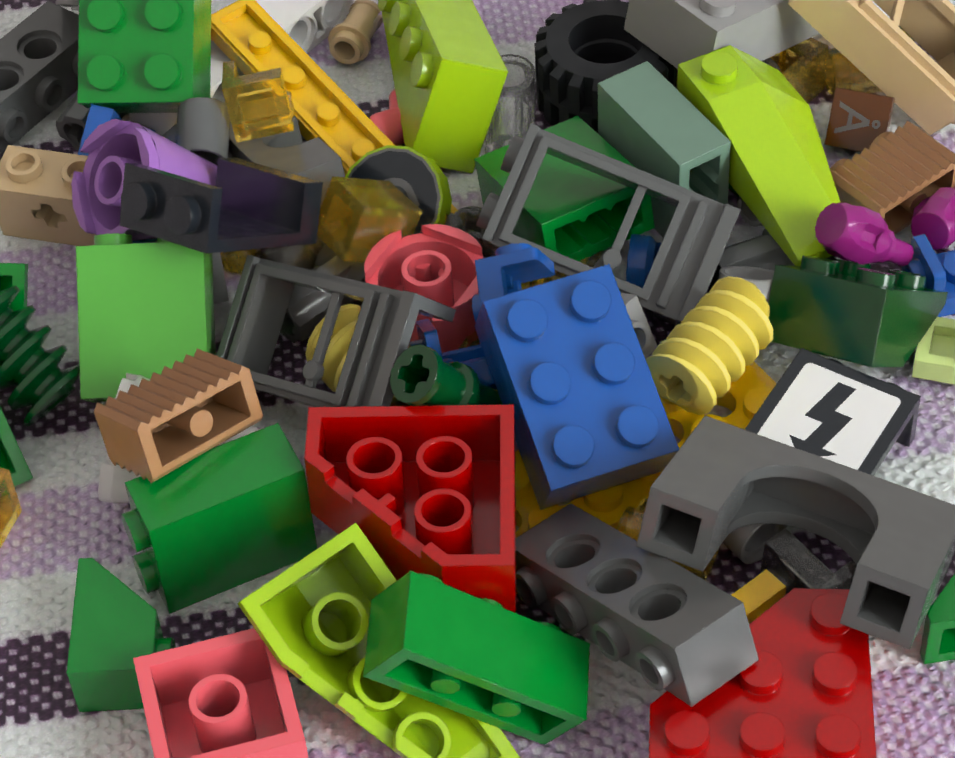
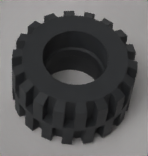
(582, 50)

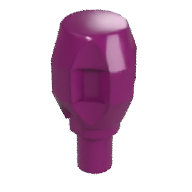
(936, 218)
(860, 236)

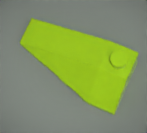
(774, 144)
(318, 631)

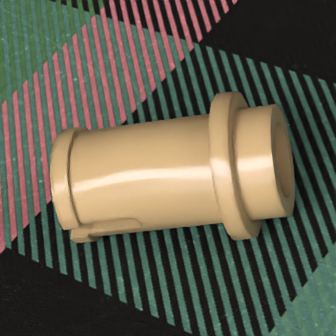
(351, 39)

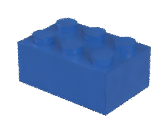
(576, 386)

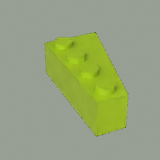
(443, 77)

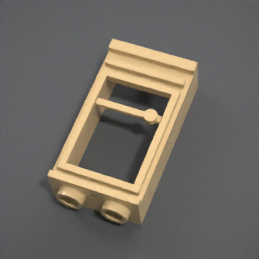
(890, 56)

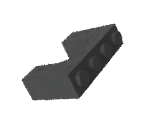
(743, 479)

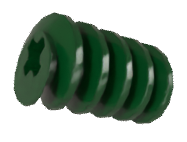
(28, 365)

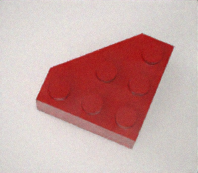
(423, 488)
(796, 701)

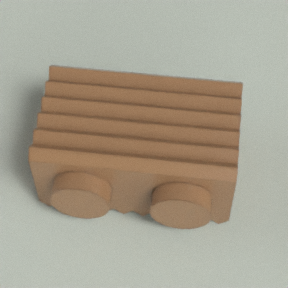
(895, 174)
(178, 414)

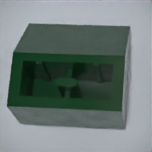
(852, 310)

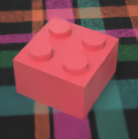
(220, 701)

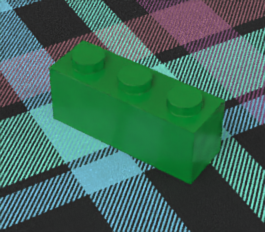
(477, 658)

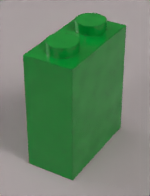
(568, 205)
(220, 519)

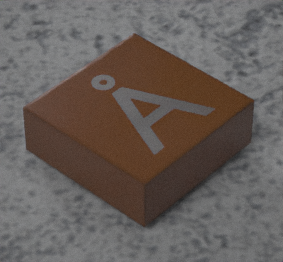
(857, 118)

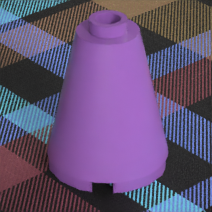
(100, 185)

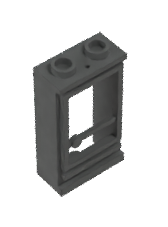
(685, 255)
(377, 340)

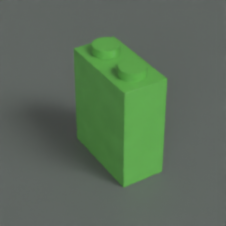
(139, 309)

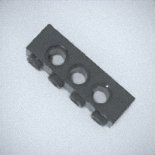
(36, 69)
(634, 604)

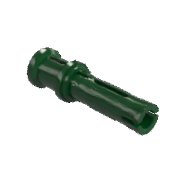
(425, 379)

